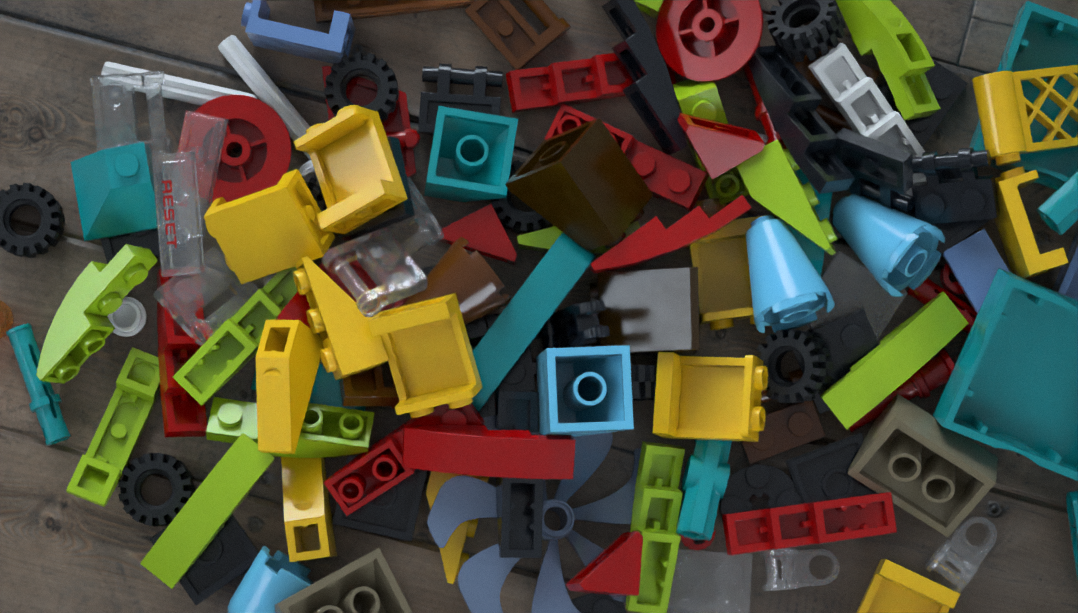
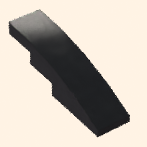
(652, 88)
(792, 109)
(518, 499)

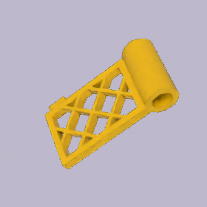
(1007, 114)

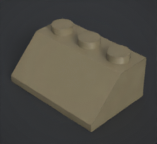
(924, 466)
(356, 588)

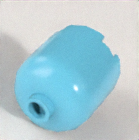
(268, 583)

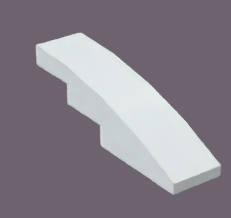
(863, 103)

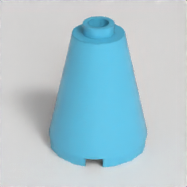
(888, 242)
(782, 278)

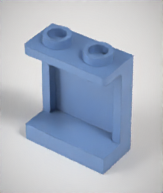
(298, 40)

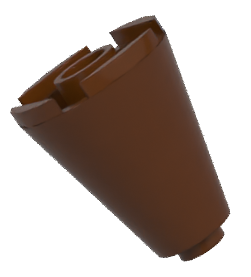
(468, 277)

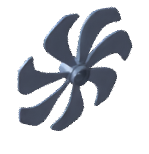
(485, 572)

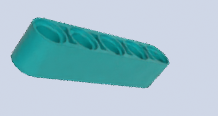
(528, 313)

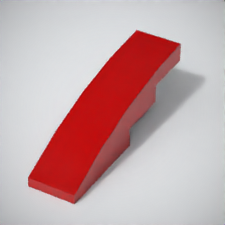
(569, 83)
(656, 241)
(180, 411)
(488, 452)
(809, 523)

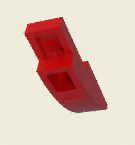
(661, 173)
(381, 466)

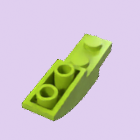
(901, 55)
(82, 317)
(324, 433)

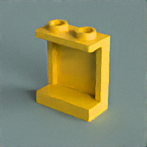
(352, 168)
(268, 228)
(1016, 229)
(724, 275)
(428, 355)
(709, 397)
(904, 591)

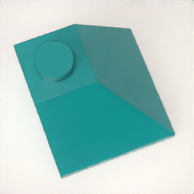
(470, 155)
(115, 191)

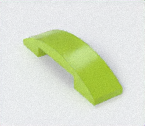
(118, 430)

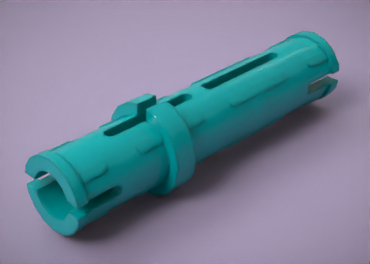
(42, 394)

